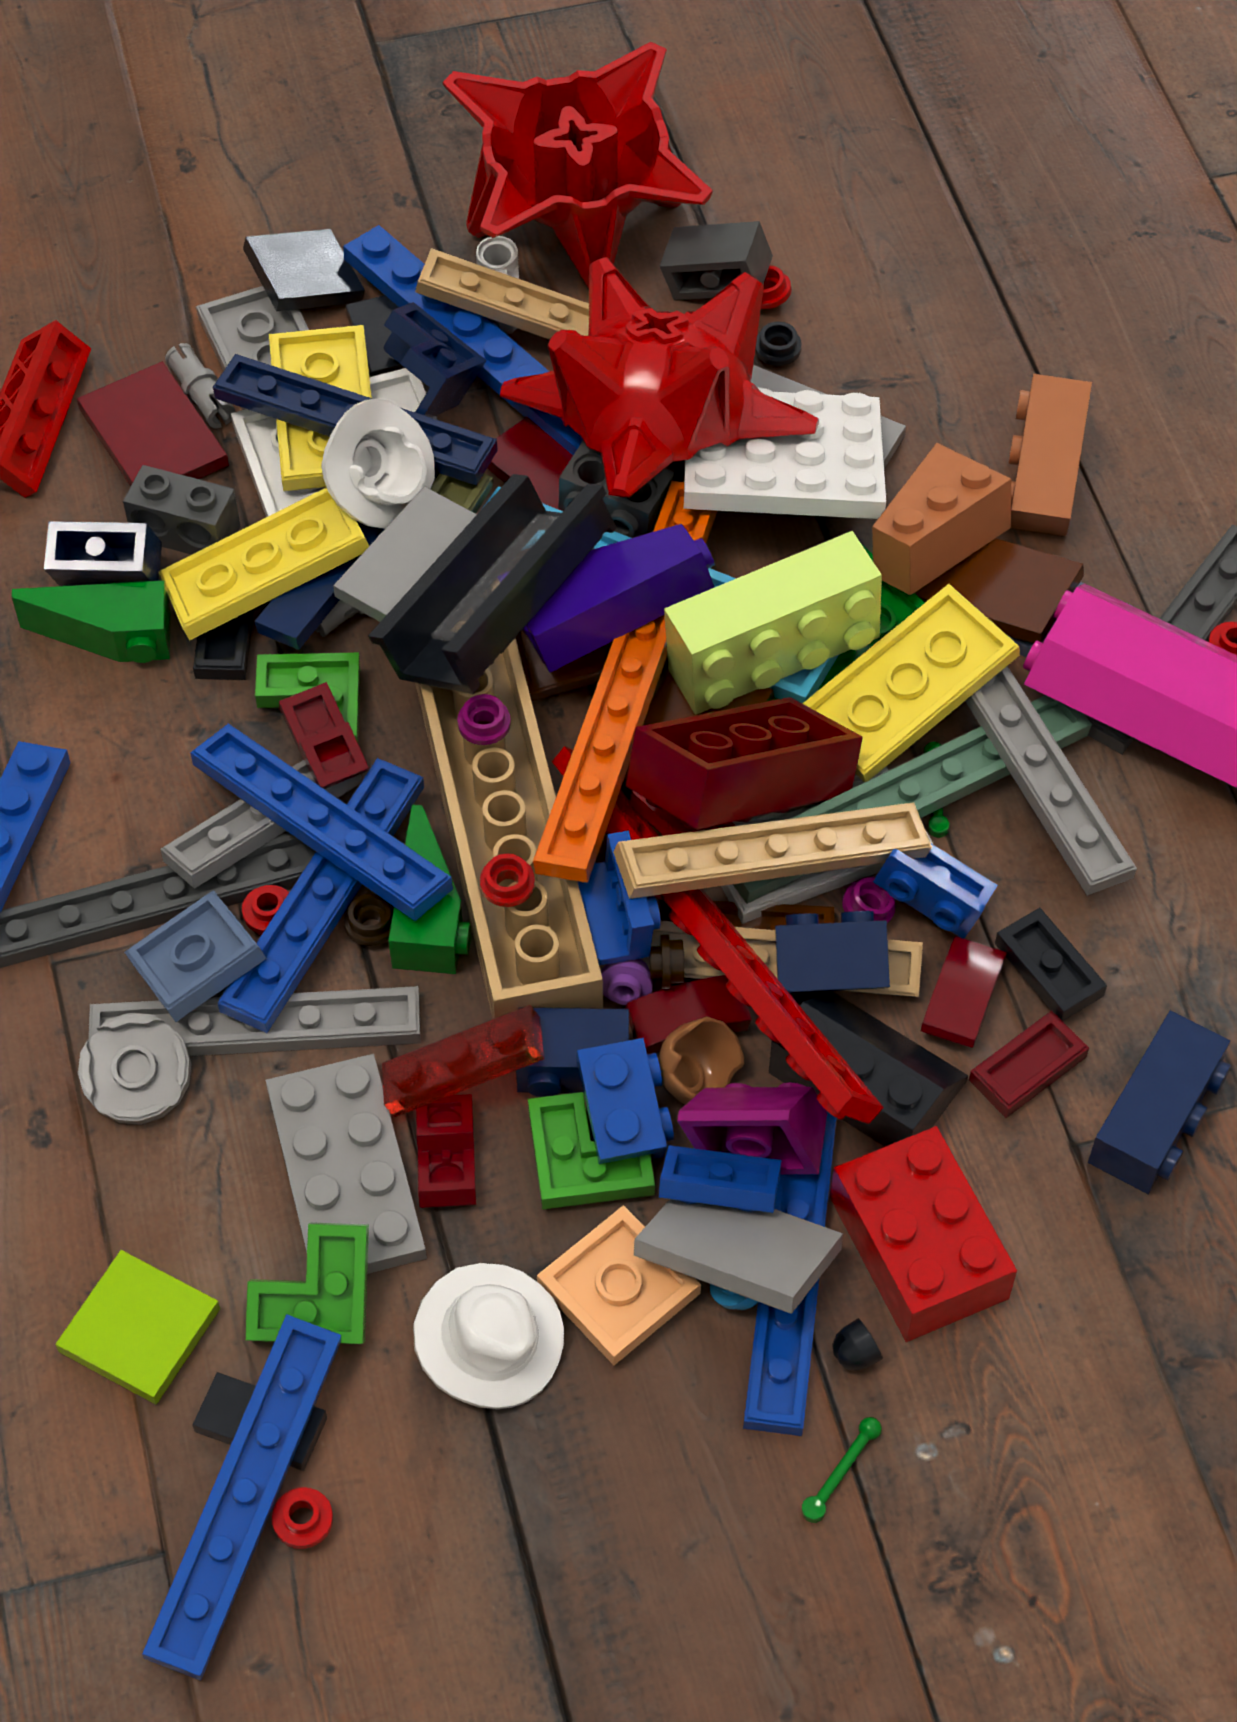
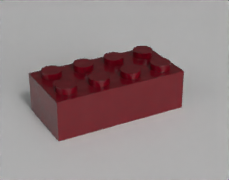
(742, 762)

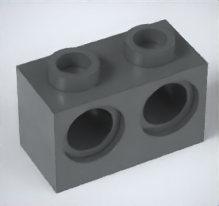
(182, 509)
(631, 515)

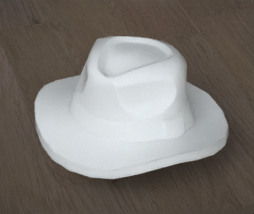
(376, 462)
(489, 1335)

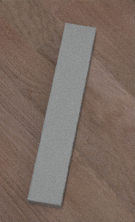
(1050, 784)
(305, 1022)

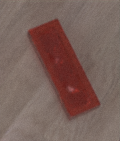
(462, 1061)

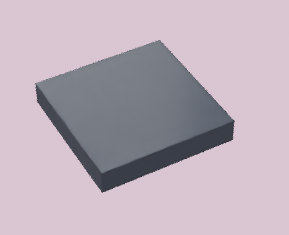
(195, 955)

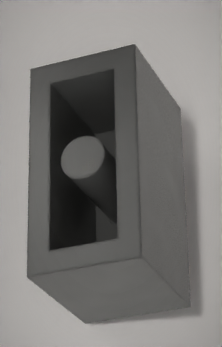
(709, 257)

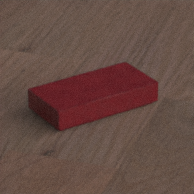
(1028, 1064)

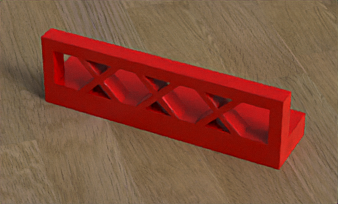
(37, 402)

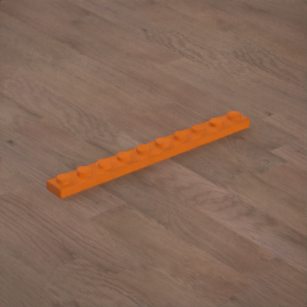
(607, 734)

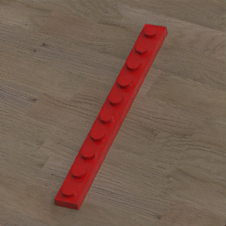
(754, 984)

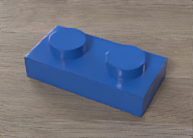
(720, 1179)

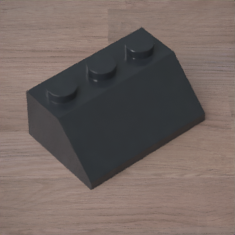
(900, 1073)

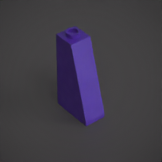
(618, 592)

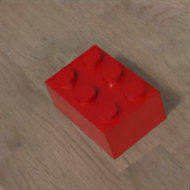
(922, 1233)

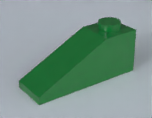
(106, 619)
(439, 934)

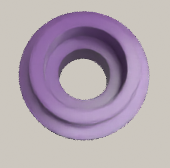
(626, 981)

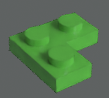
(289, 674)
(569, 1161)
(329, 1297)

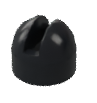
(855, 1347)

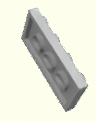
(346, 1157)

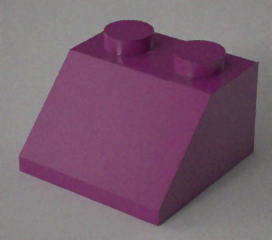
(759, 1122)

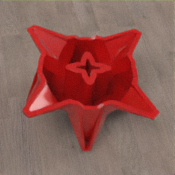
(574, 153)
(658, 381)

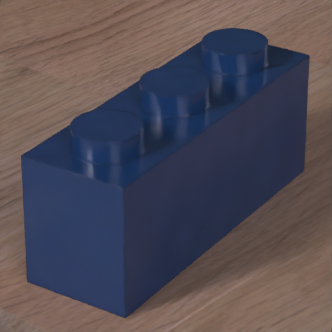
(1161, 1103)

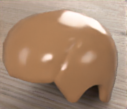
(699, 1057)

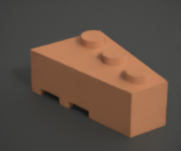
(1048, 453)
(939, 519)

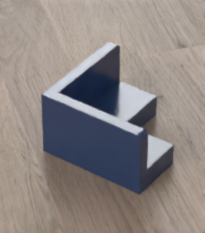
(433, 357)

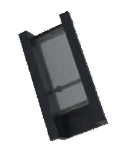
(489, 585)

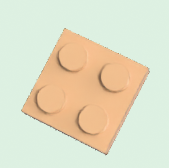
(613, 1293)

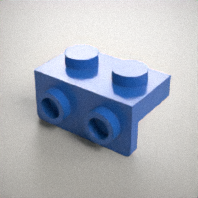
(937, 888)
(617, 924)
(623, 1101)

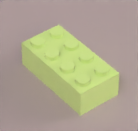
(773, 622)

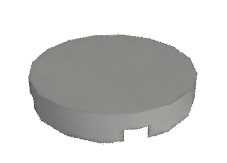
(135, 1068)

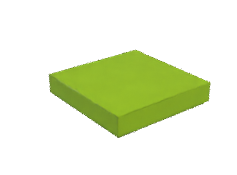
(138, 1326)

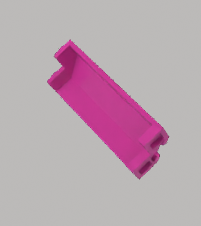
(1141, 679)

